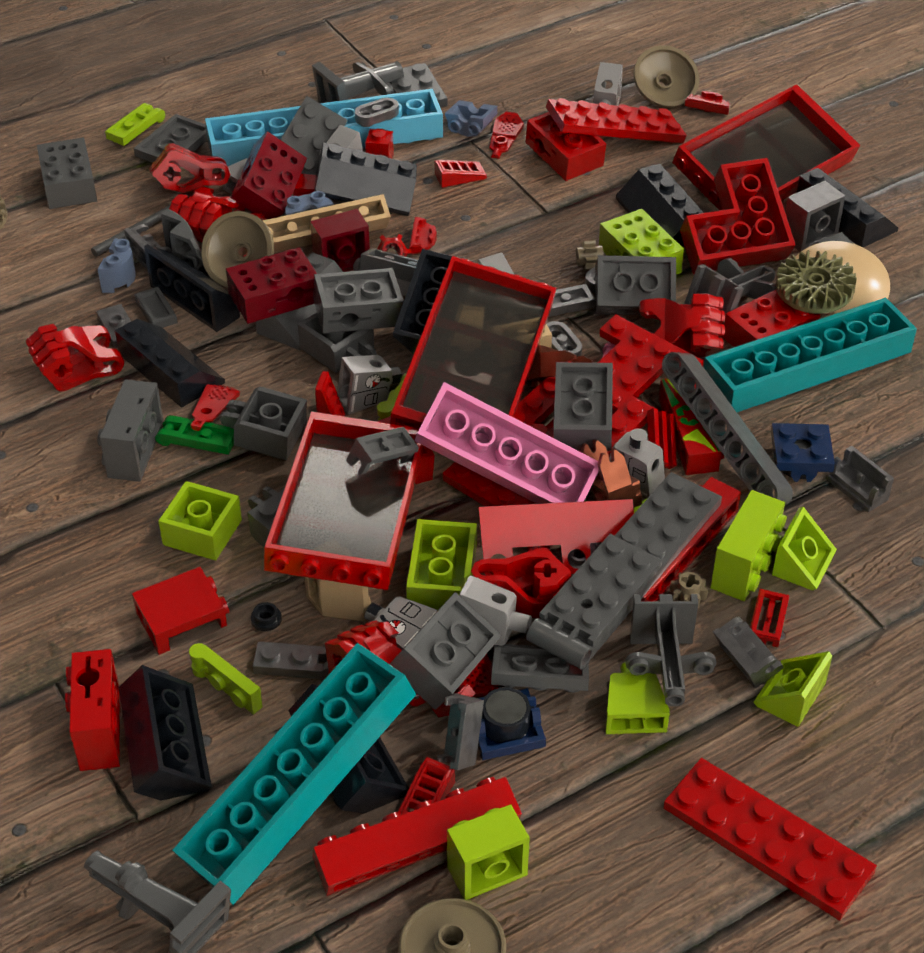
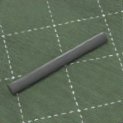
(149, 221)

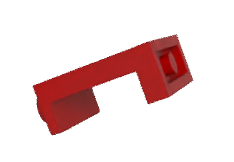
(178, 606)

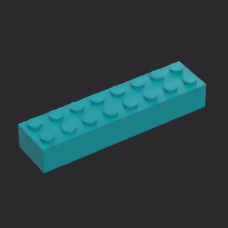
(811, 354)
(295, 771)

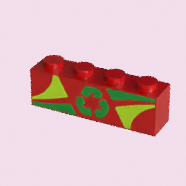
(693, 443)

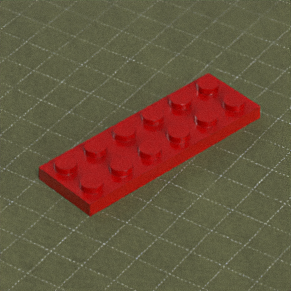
(615, 120)
(770, 838)

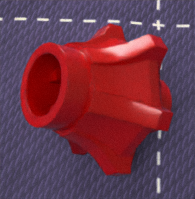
(394, 243)

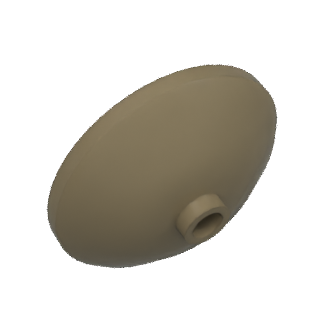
(670, 67)
(228, 239)

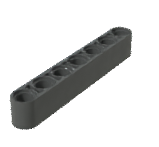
(715, 420)

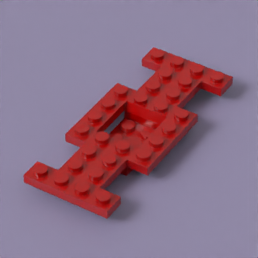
(635, 367)

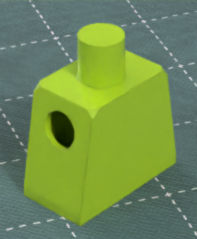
(635, 704)

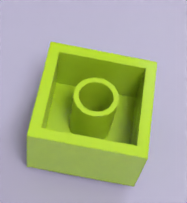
(200, 520)
(487, 851)

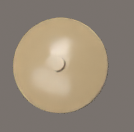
(871, 275)

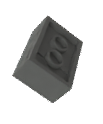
(66, 173)
(630, 279)
(357, 300)
(583, 404)
(131, 430)
(445, 650)

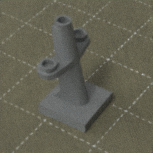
(332, 88)
(731, 283)
(667, 625)
(189, 921)

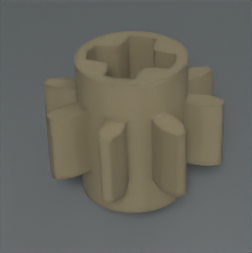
(587, 254)
(688, 584)

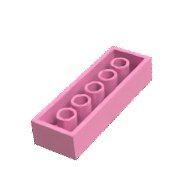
(505, 449)

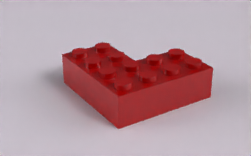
(750, 225)

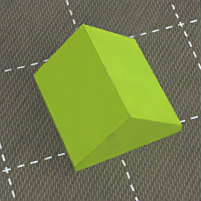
(803, 552)
(795, 687)

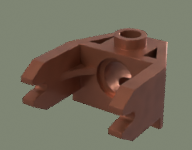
(545, 363)
(613, 476)

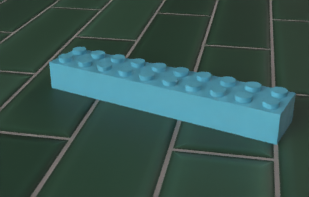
(235, 135)

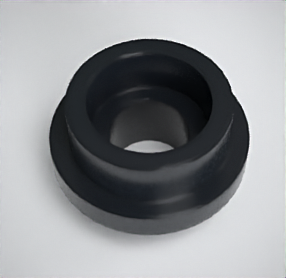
(266, 617)

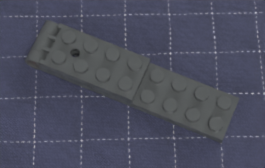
(623, 565)

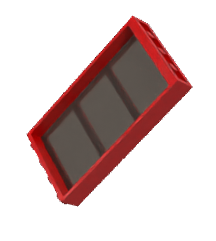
(784, 129)
(476, 340)
(333, 518)

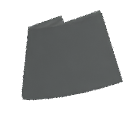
(182, 240)

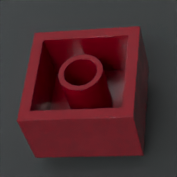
(341, 238)

